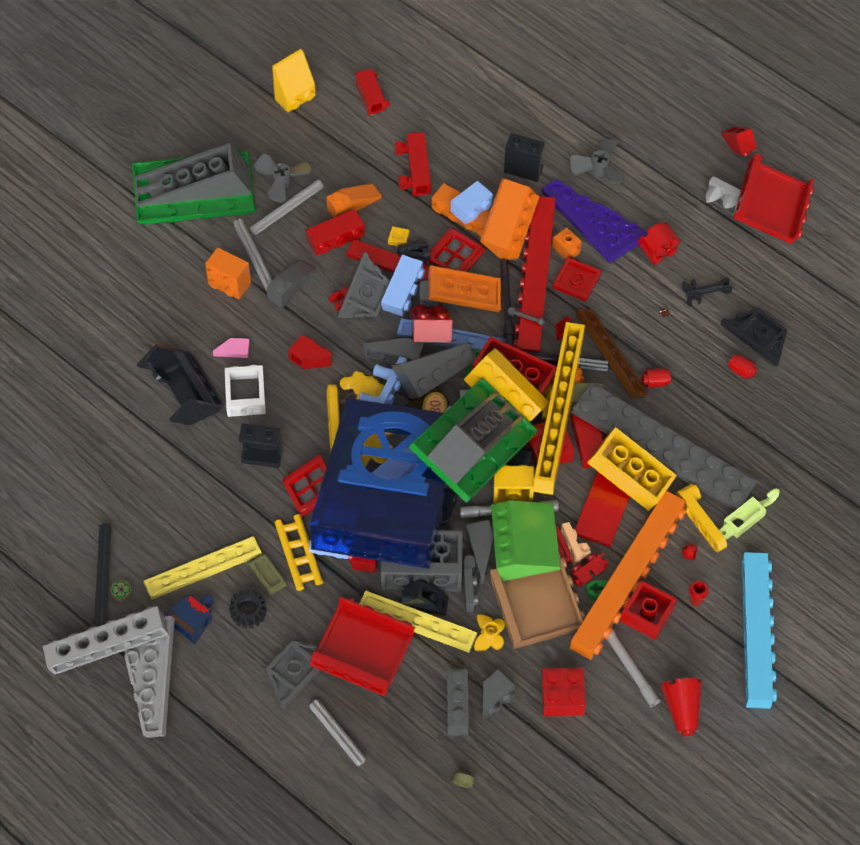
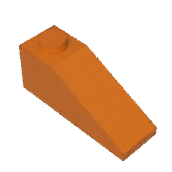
(351, 198)

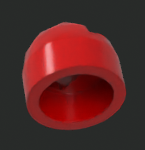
(690, 551)

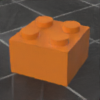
(228, 273)

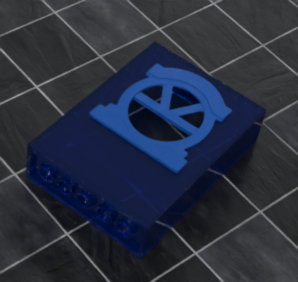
(373, 514)

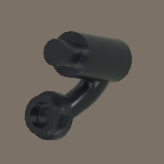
(414, 250)

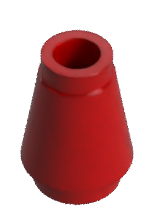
(698, 592)

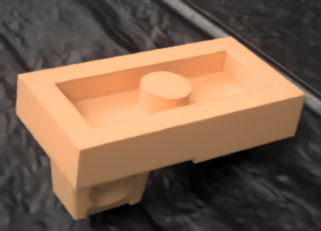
(576, 550)

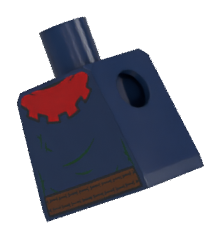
(191, 616)

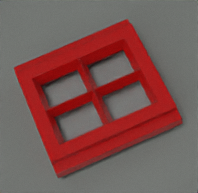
(455, 252)
(305, 484)

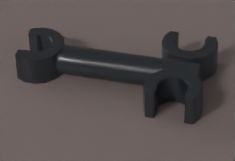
(695, 293)

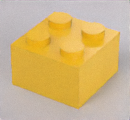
(513, 484)

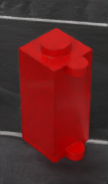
(370, 91)

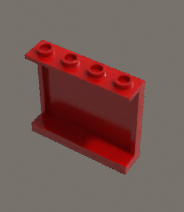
(773, 201)
(363, 646)

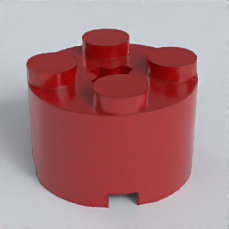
(659, 242)

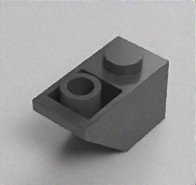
(496, 692)

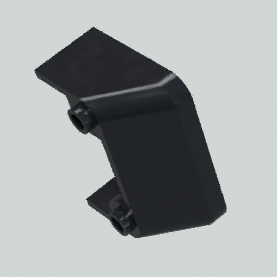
(186, 381)

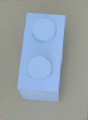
(471, 202)

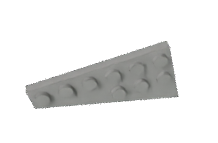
(150, 675)

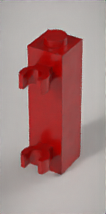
(418, 164)

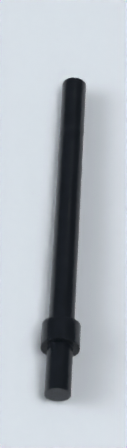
(508, 331)

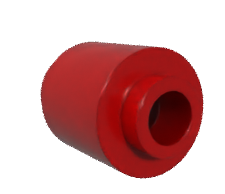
(742, 366)
(656, 377)

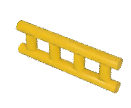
(294, 562)

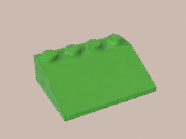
(524, 538)

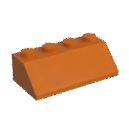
(509, 219)

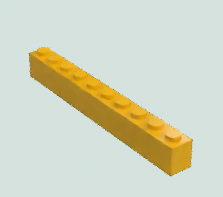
(559, 408)

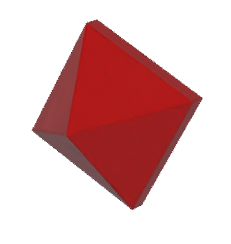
(560, 327)

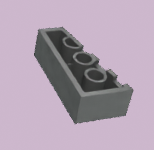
(432, 369)

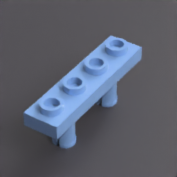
(391, 386)

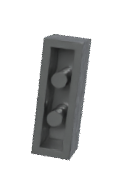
(457, 702)

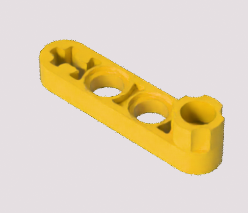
(700, 518)

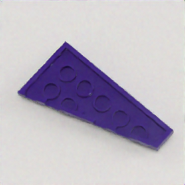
(598, 224)

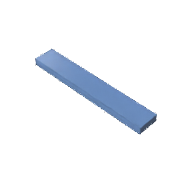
(475, 340)

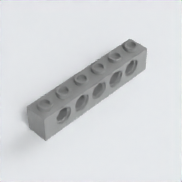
(115, 643)

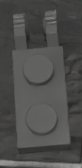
(469, 582)

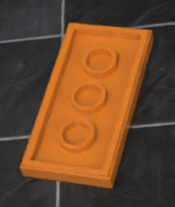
(464, 288)

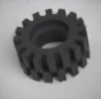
(247, 619)

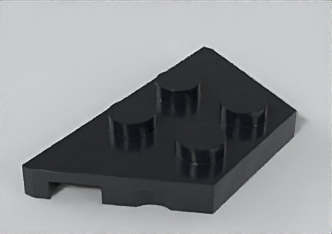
(759, 333)

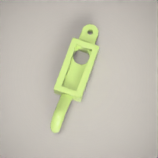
(749, 513)

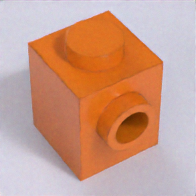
(567, 244)

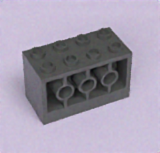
(444, 572)

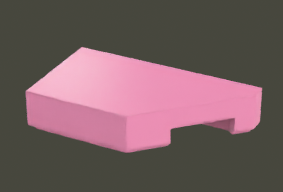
(233, 348)

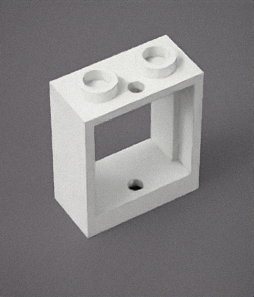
(245, 406)

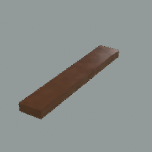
(612, 353)

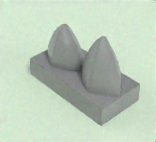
(723, 190)

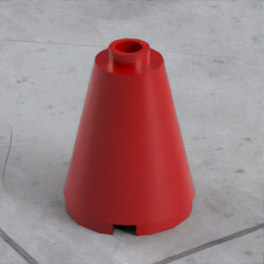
(683, 702)

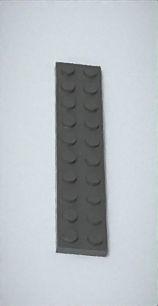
(668, 447)

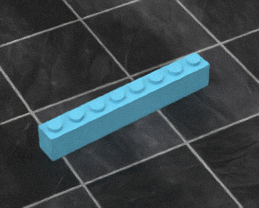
(757, 630)

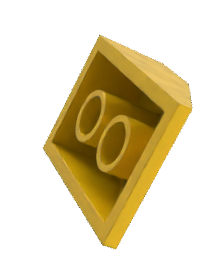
(293, 81)

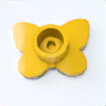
(489, 634)

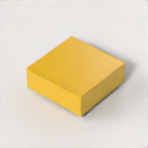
(398, 236)

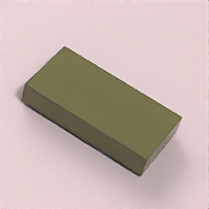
(267, 574)

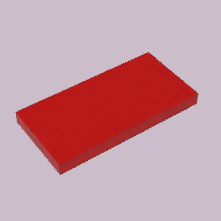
(602, 512)

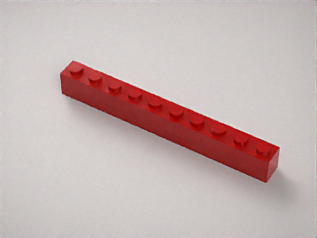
(535, 275)

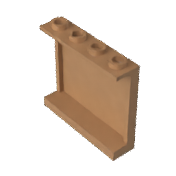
(537, 606)

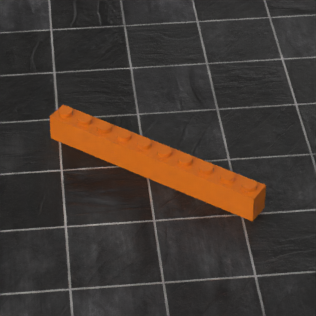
(628, 575)

